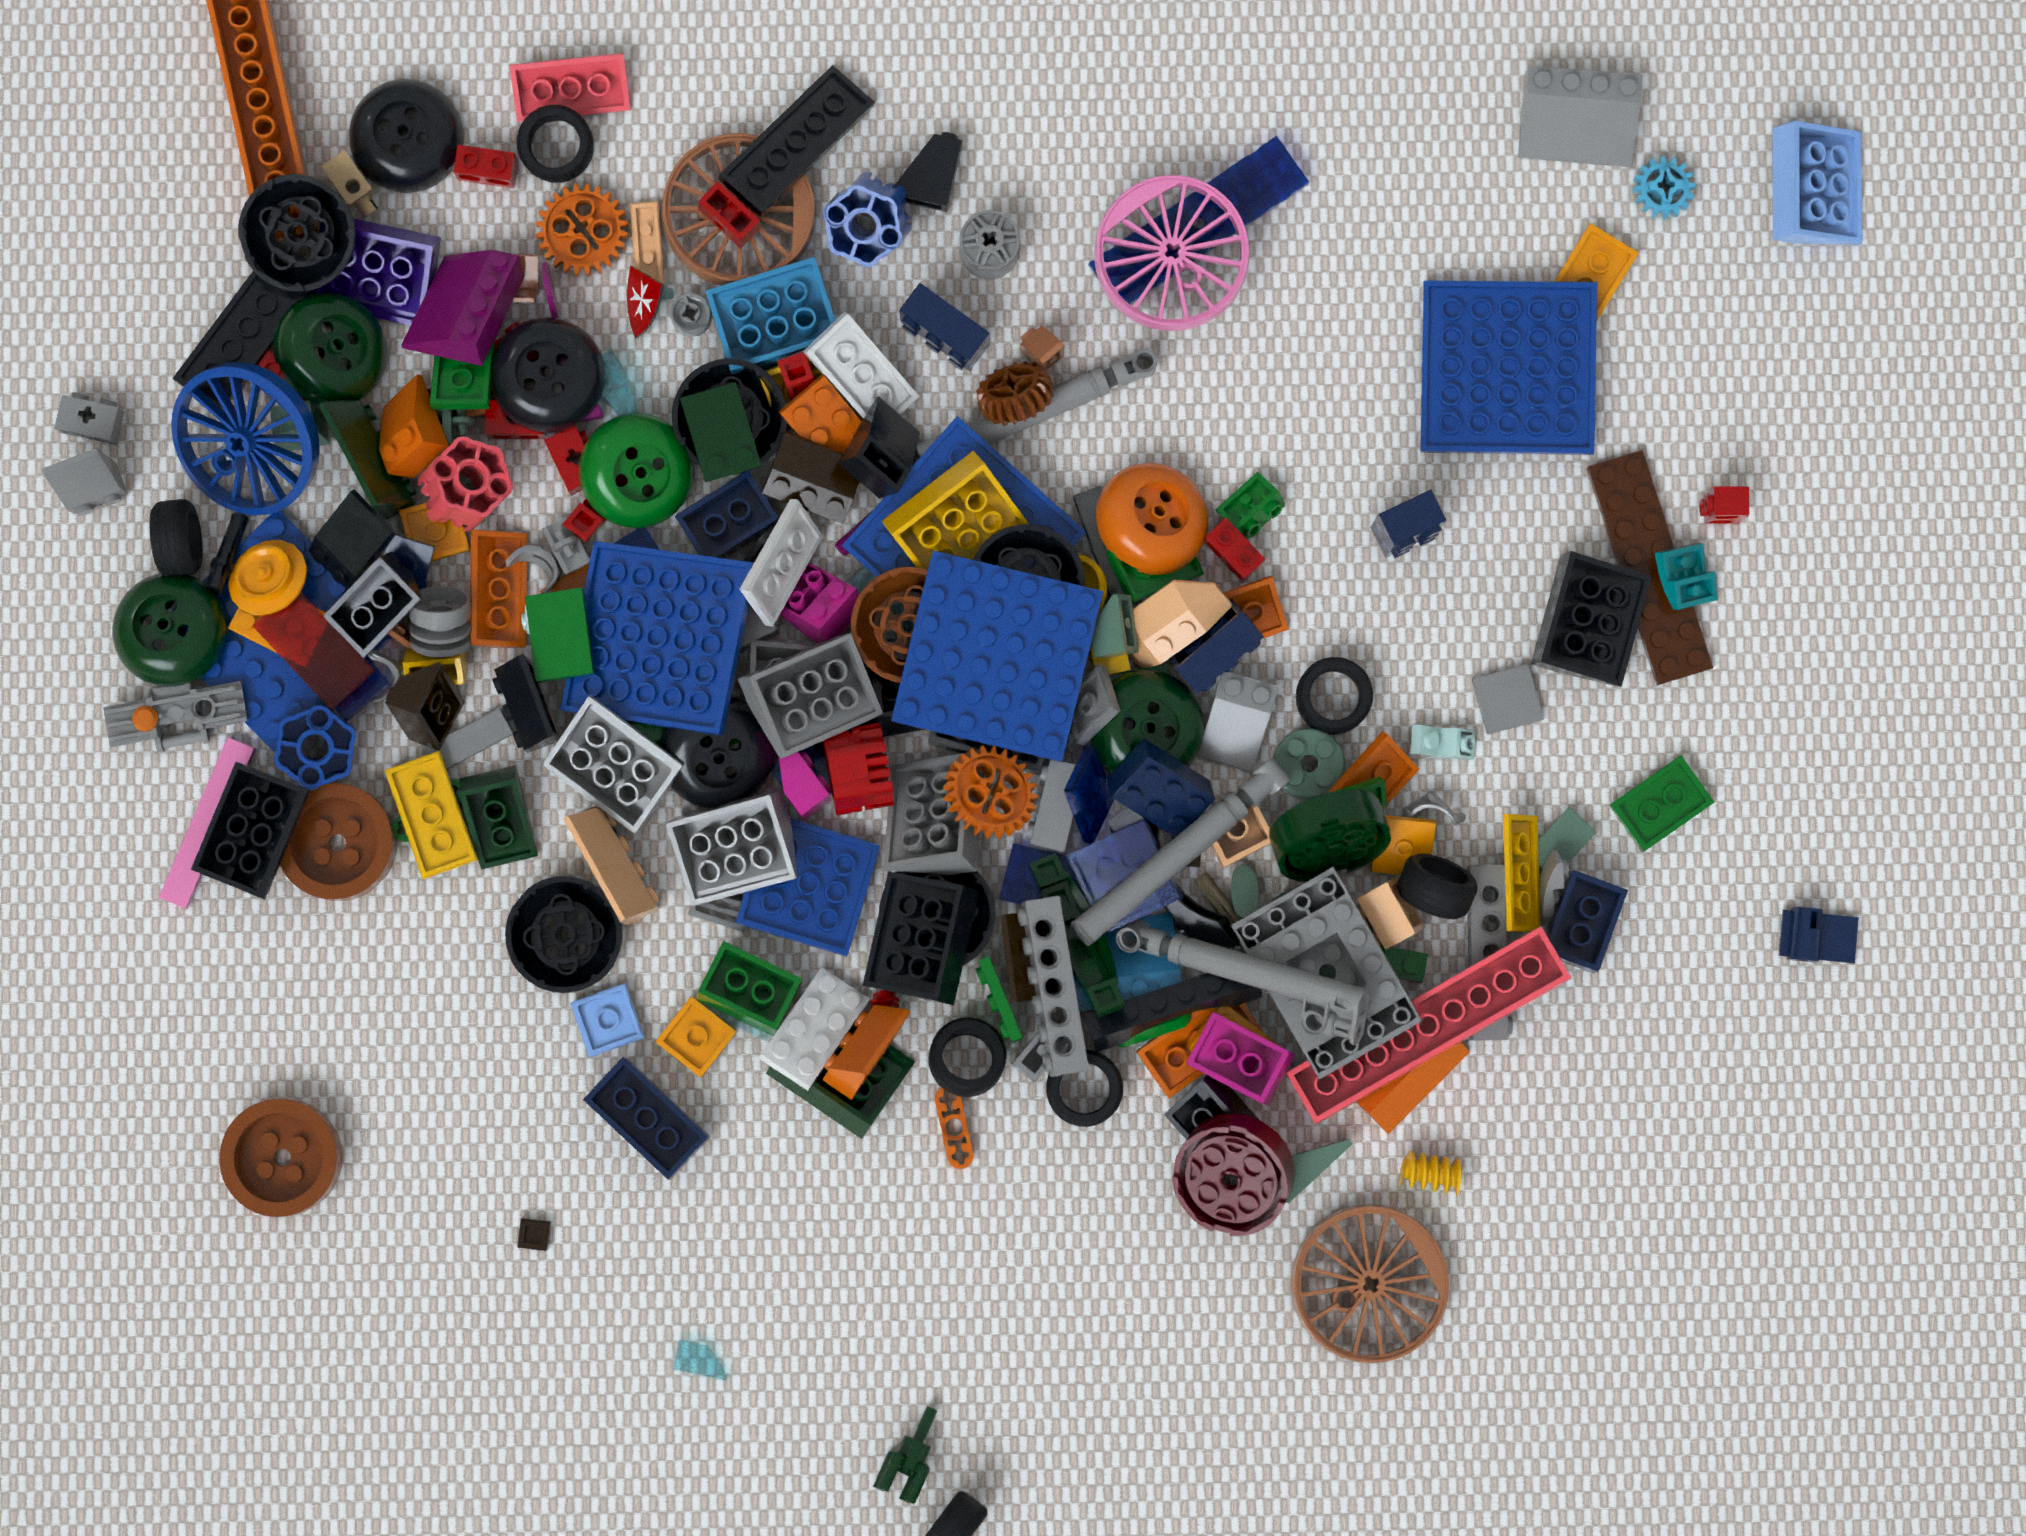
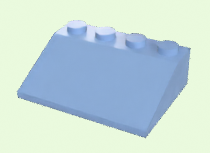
(1817, 184)

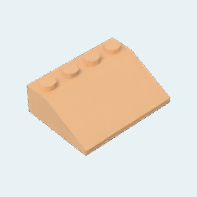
(612, 864)

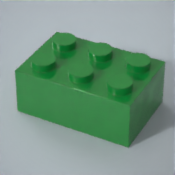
(749, 989)

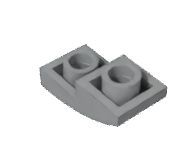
(1550, 880)

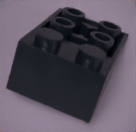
(881, 450)

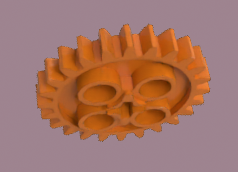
(602, 215)
(1015, 802)

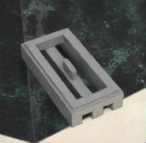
(692, 911)

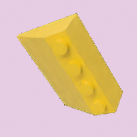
(953, 513)

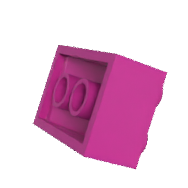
(1240, 1059)

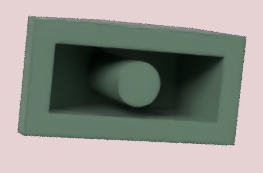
(1115, 629)

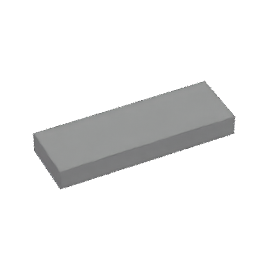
(473, 738)

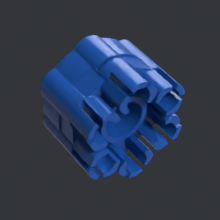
(881, 202)
(314, 771)

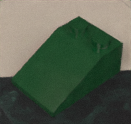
(720, 432)
(497, 817)

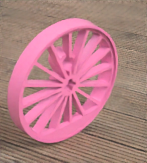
(1135, 199)

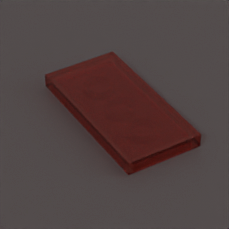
(315, 650)

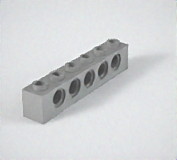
(1478, 937)
(1065, 999)

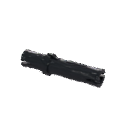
(222, 563)

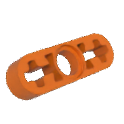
(965, 1146)

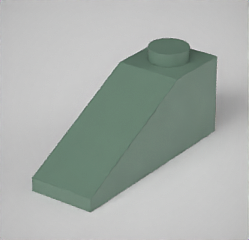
(1313, 1162)

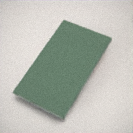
(1566, 835)

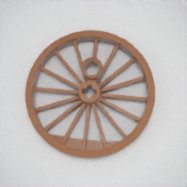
(803, 214)
(1426, 1249)

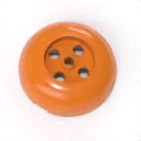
(1127, 528)

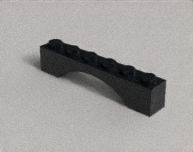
(1191, 917)
(1164, 1004)

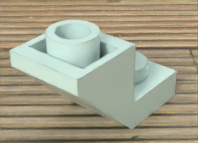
(1443, 742)

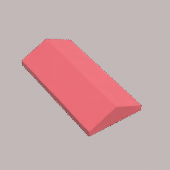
(580, 83)

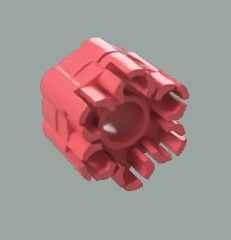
(453, 501)

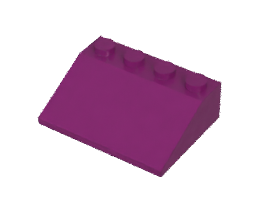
(465, 305)

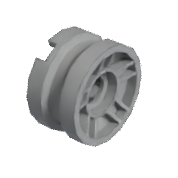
(702, 318)

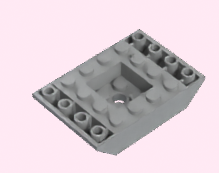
(1322, 927)

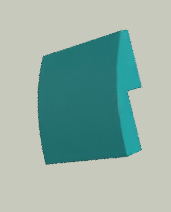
(1685, 576)

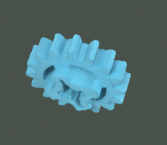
(1676, 187)

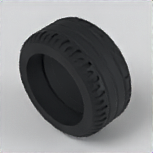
(537, 119)
(176, 537)
(1343, 666)
(1437, 886)
(971, 1027)
(1098, 1116)
(960, 1517)

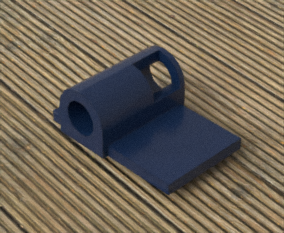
(414, 555)
(1817, 936)

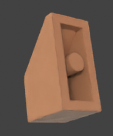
(1042, 347)

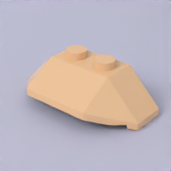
(1175, 619)

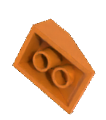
(410, 431)

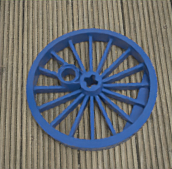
(244, 440)

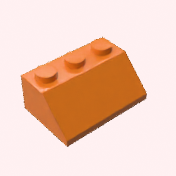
(863, 1048)

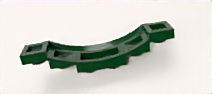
(1091, 963)

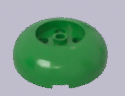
(606, 458)

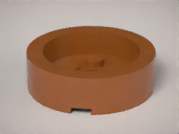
(368, 850)
(250, 1161)

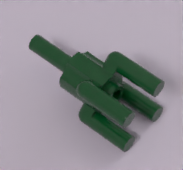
(908, 1461)

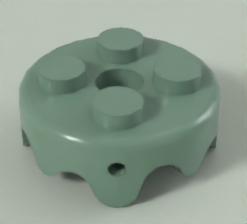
(1321, 747)

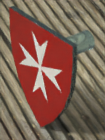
(644, 299)

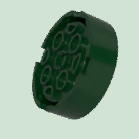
(1330, 831)

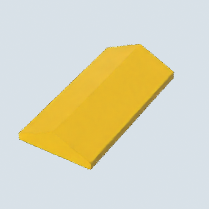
(1521, 872)

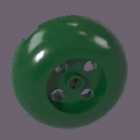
(323, 378)
(182, 657)
(1176, 709)

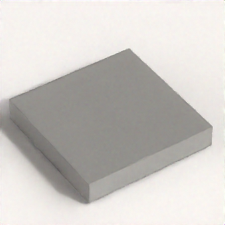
(1507, 699)
(1094, 705)

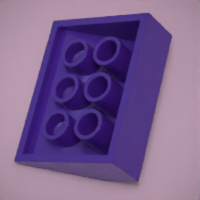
(387, 270)

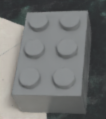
(1052, 810)

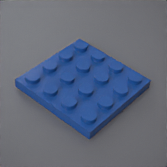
(825, 898)

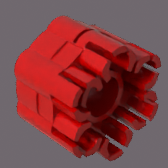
(858, 769)

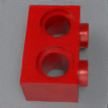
(486, 166)
(1725, 505)
(1234, 550)

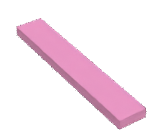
(181, 879)

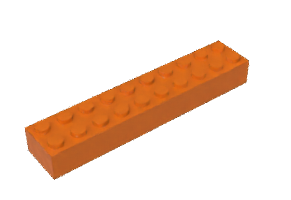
(257, 94)

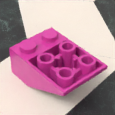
(820, 605)
(801, 785)

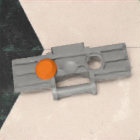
(170, 705)

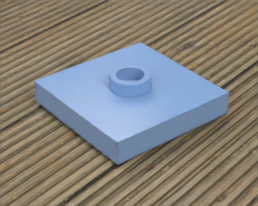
(607, 1020)

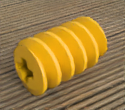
(1431, 1172)

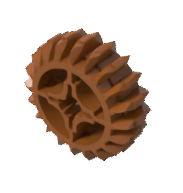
(1014, 393)

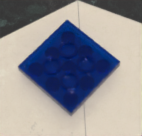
(1112, 859)

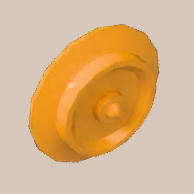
(267, 577)

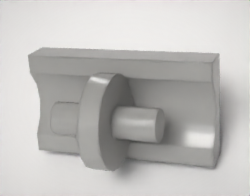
(566, 547)

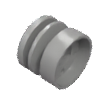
(990, 260)
(441, 622)

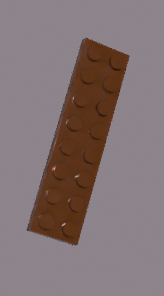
(1636, 533)

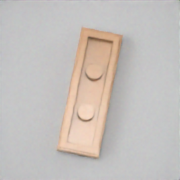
(647, 239)

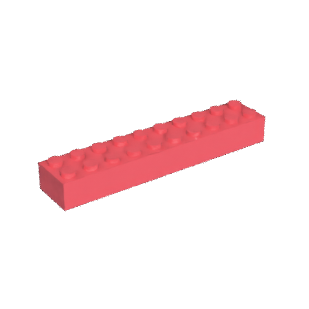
(1448, 1017)

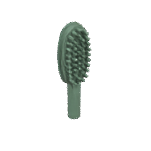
(1244, 892)

